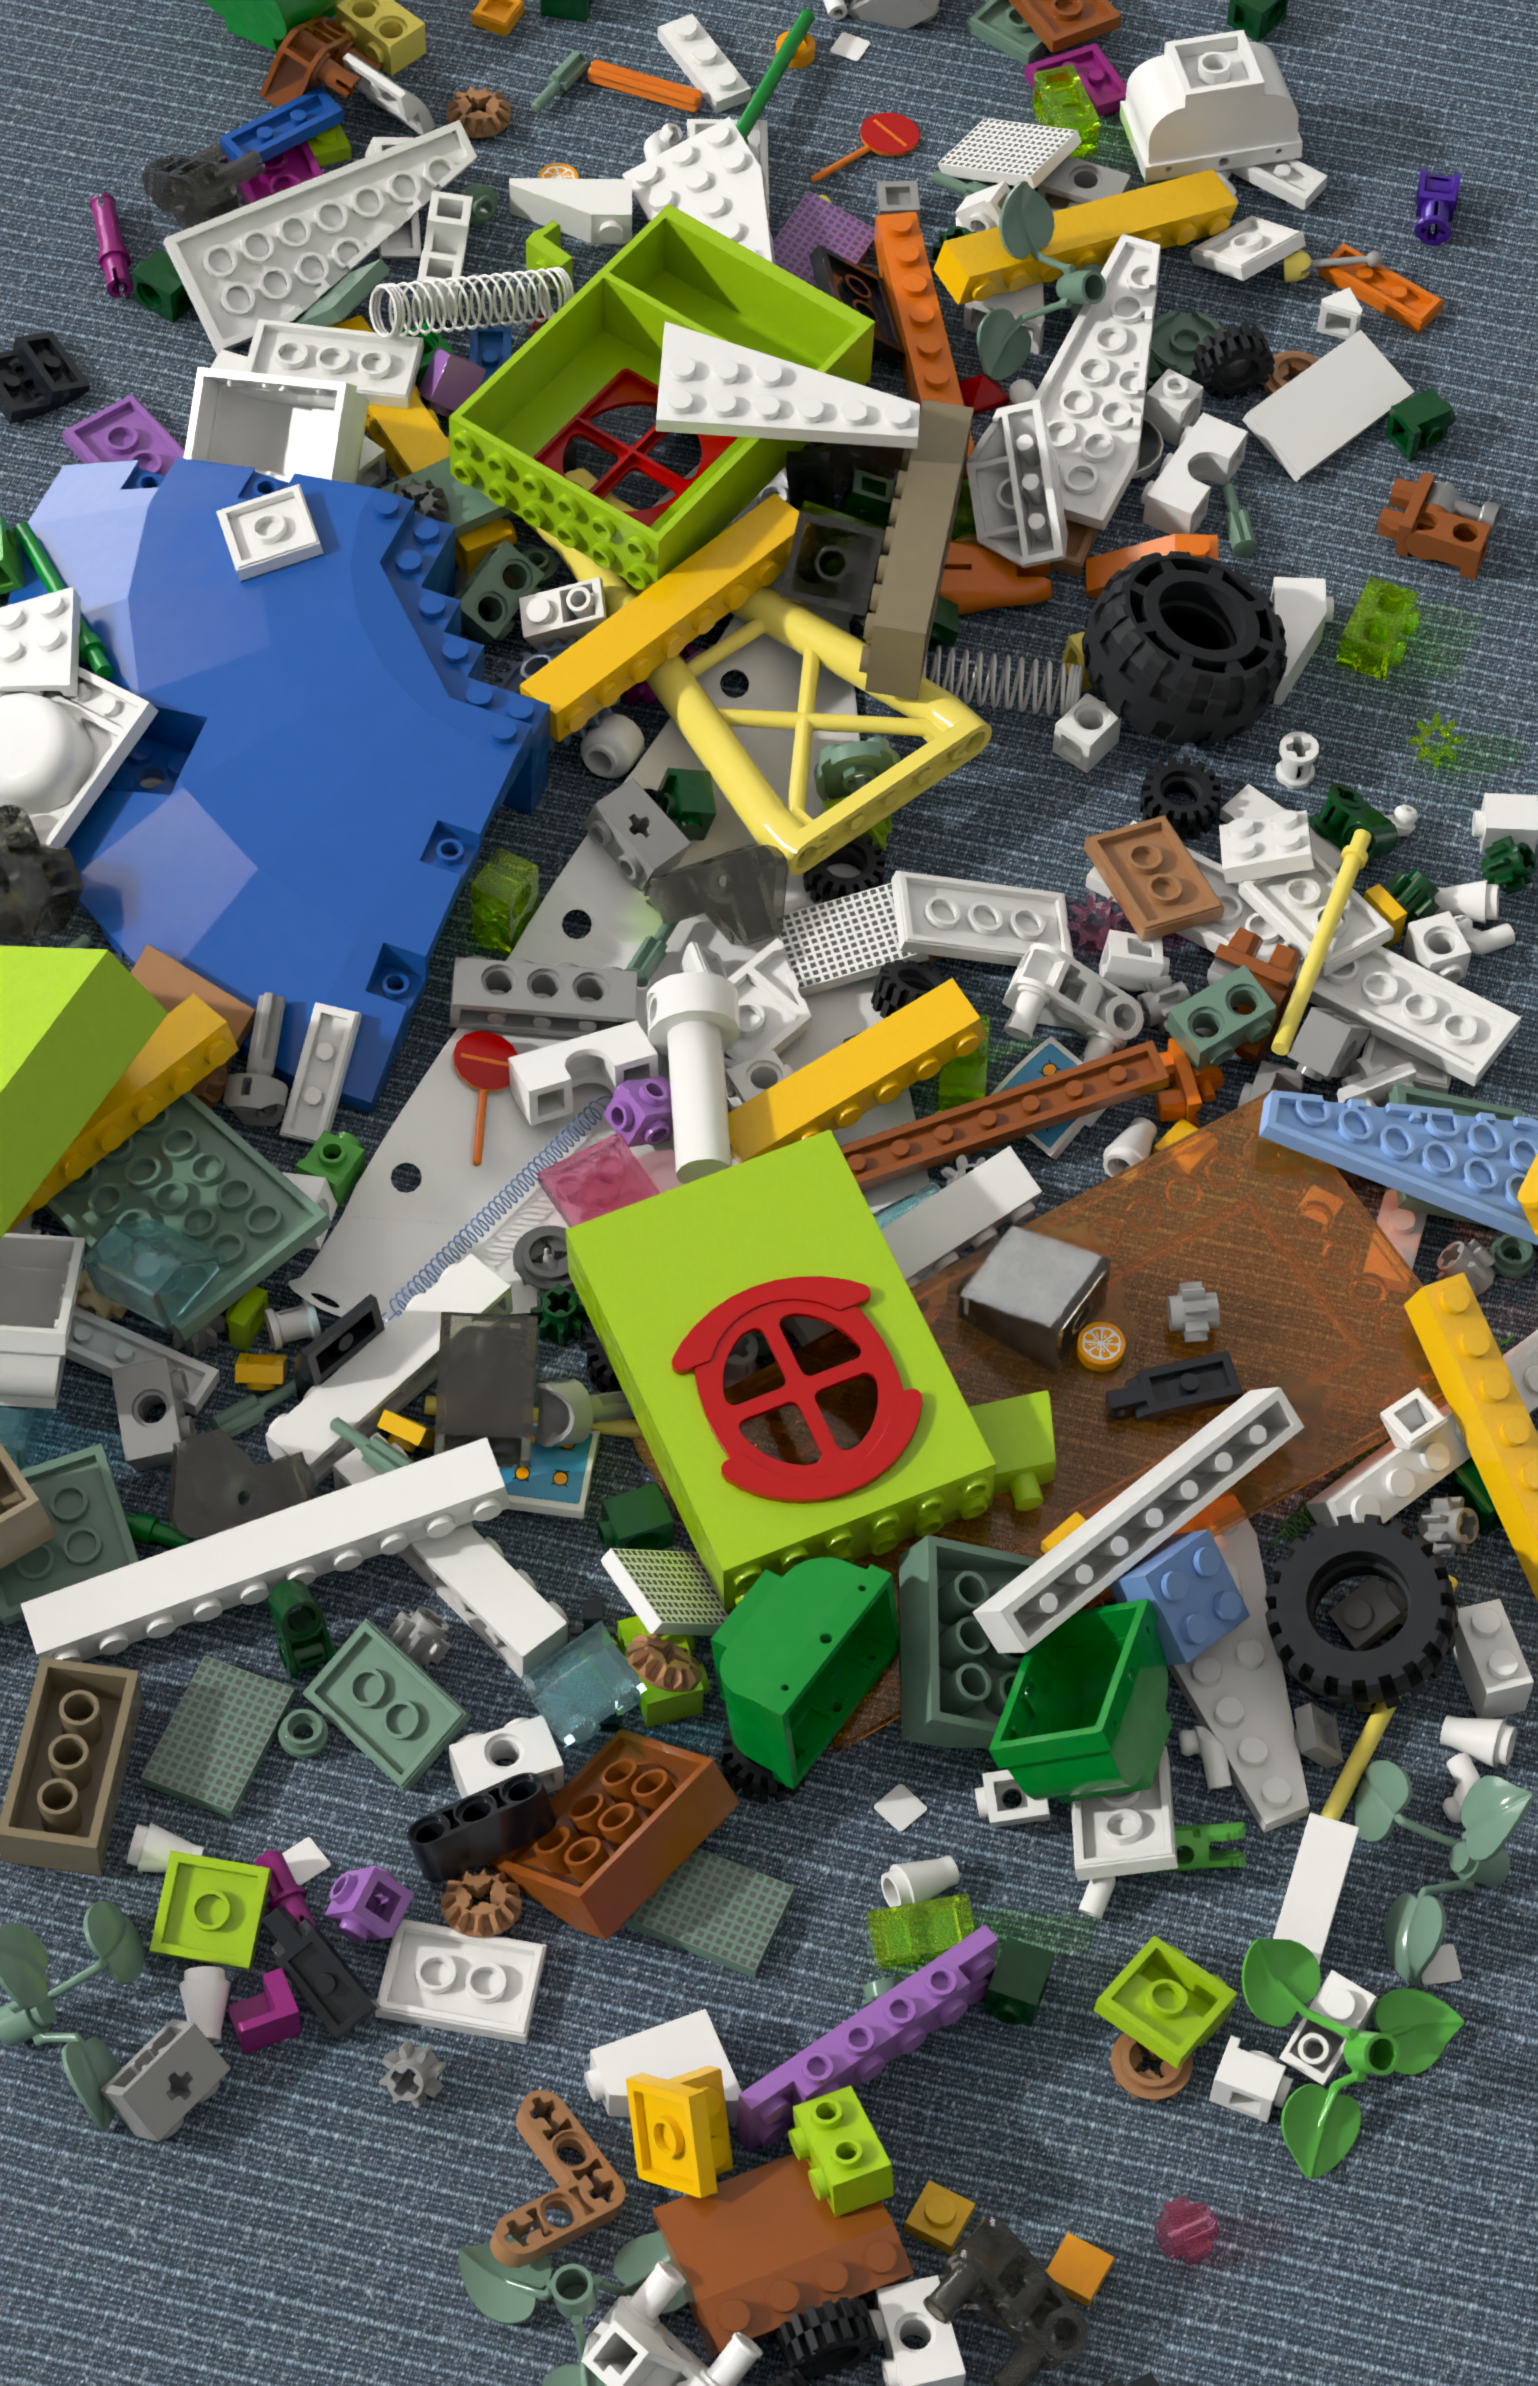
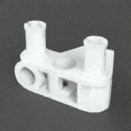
(1066, 994)
(635, 2327)

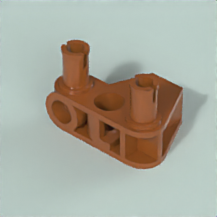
(310, 57)

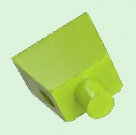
(1021, 1444)

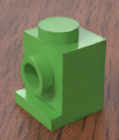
(338, 1159)

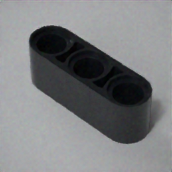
(481, 1827)

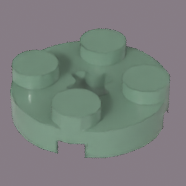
(841, 763)

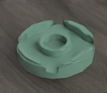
(1176, 340)

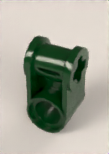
(1347, 812)
(301, 1636)

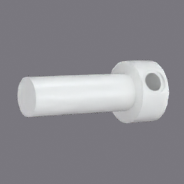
(693, 1023)

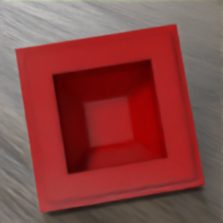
(982, 393)

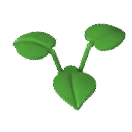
(1411, 2036)

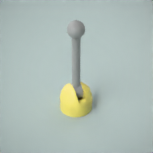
(1299, 264)

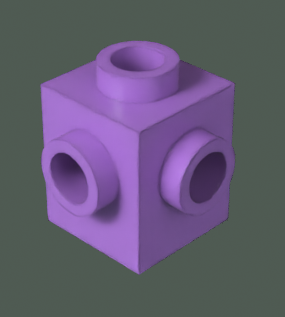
(642, 1111)
(368, 1904)

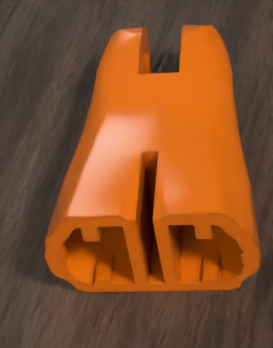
(986, 581)

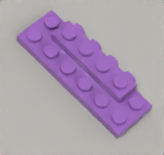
(868, 2039)

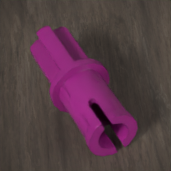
(283, 1887)

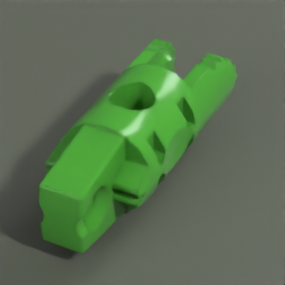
(1196, 1850)

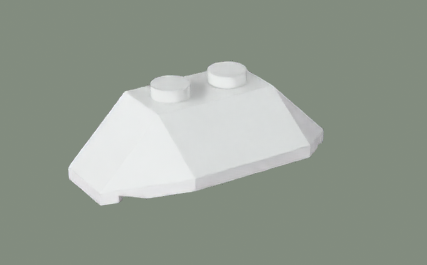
(1018, 488)

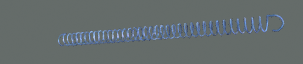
(496, 1203)

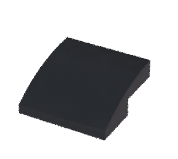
(38, 377)
(337, 1345)

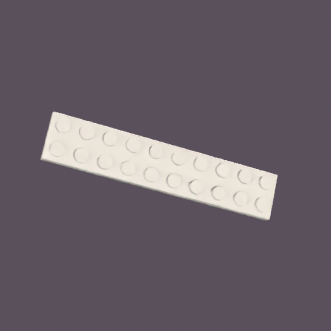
(1378, 989)

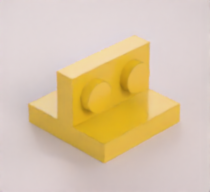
(680, 2130)

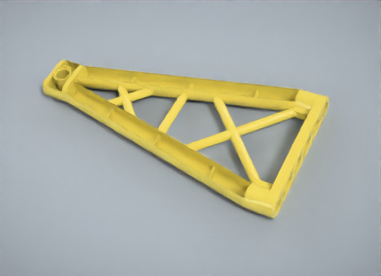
(938, 716)

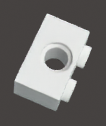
(521, 1740)
(901, 2313)

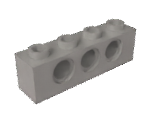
(525, 1012)

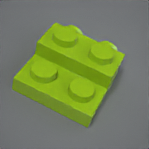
(1166, 2002)

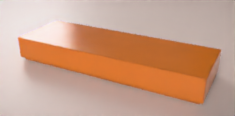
(1384, 290)

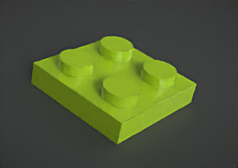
(211, 1910)

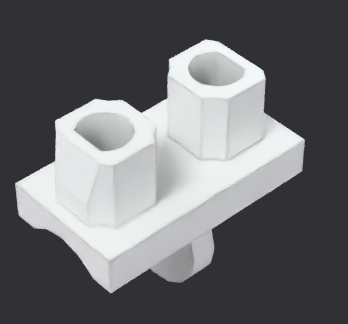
(1374, 1082)

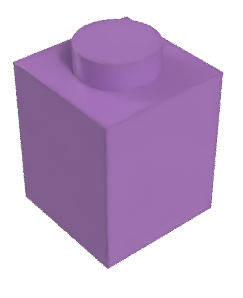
(449, 381)

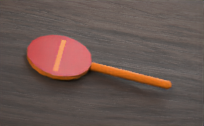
(882, 133)
(484, 1065)

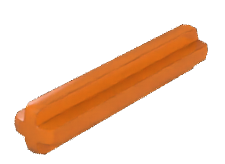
(644, 86)

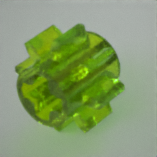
(1427, 748)

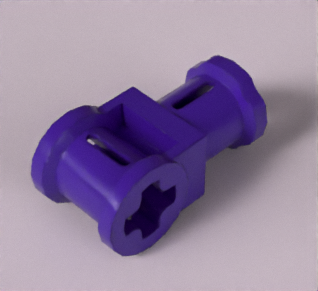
(1435, 205)

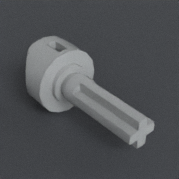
(256, 1088)
(569, 1411)

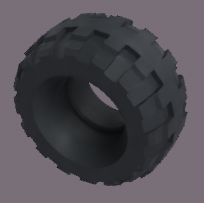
(1184, 648)

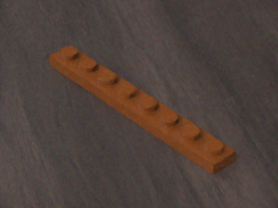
(1006, 1115)

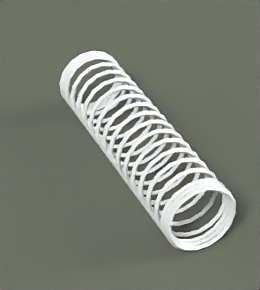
(542, 299)
(1072, 694)

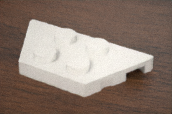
(769, 1006)

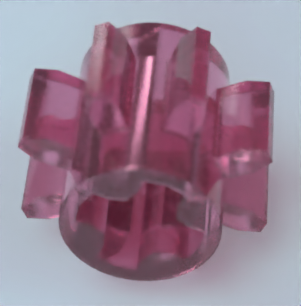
(1102, 910)
(1186, 2230)

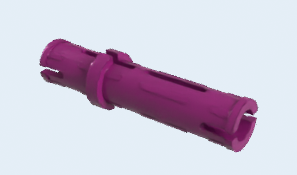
(113, 256)

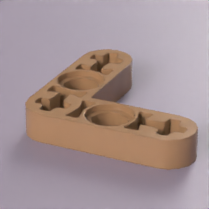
(573, 2182)

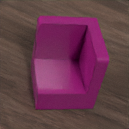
(266, 2016)

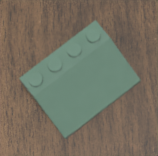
(949, 1668)

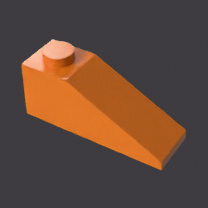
(1104, 566)

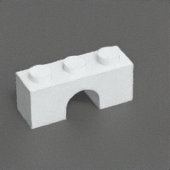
(444, 245)
(1207, 452)
(545, 1077)

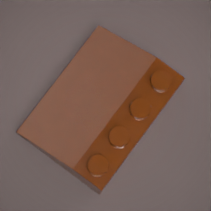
(620, 1831)
(773, 2250)

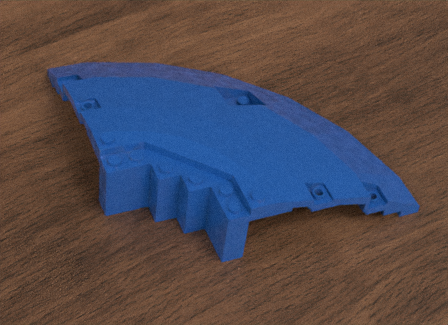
(306, 742)

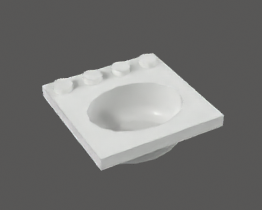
(66, 750)

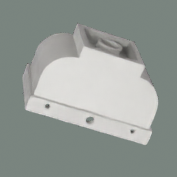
(1208, 104)
(277, 424)
(36, 1315)

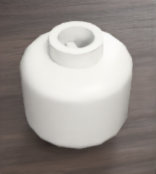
(612, 747)

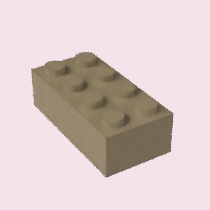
(70, 1766)

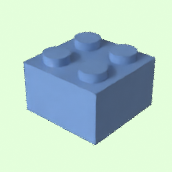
(1188, 1592)

